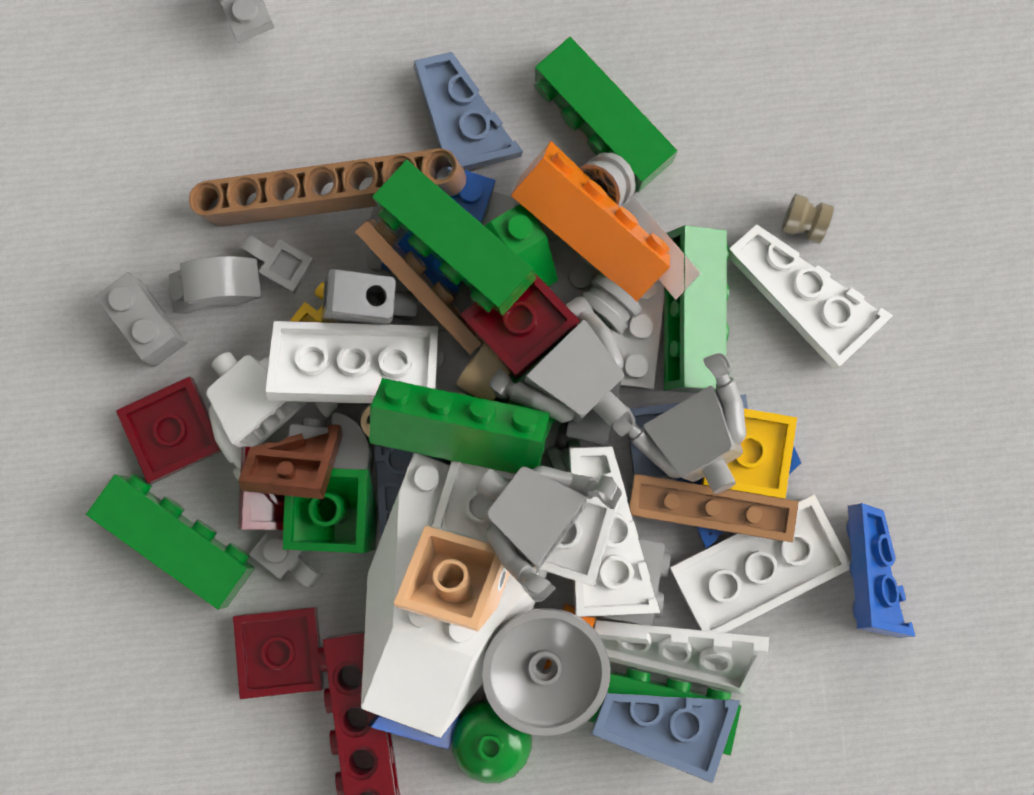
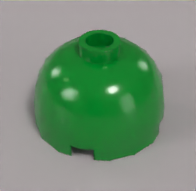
(488, 746)

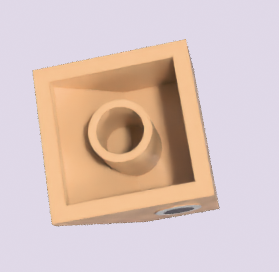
(452, 579)

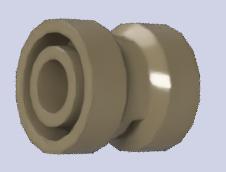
(804, 217)

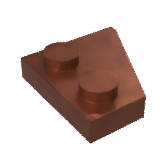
(292, 465)

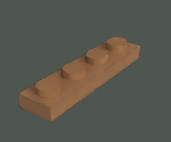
(410, 272)
(724, 511)

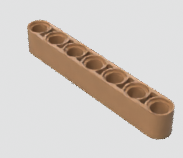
(308, 185)

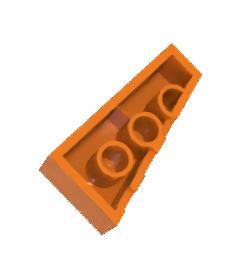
(591, 222)

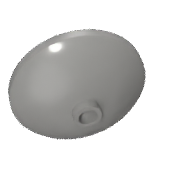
(552, 698)

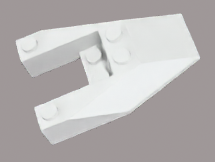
(412, 663)

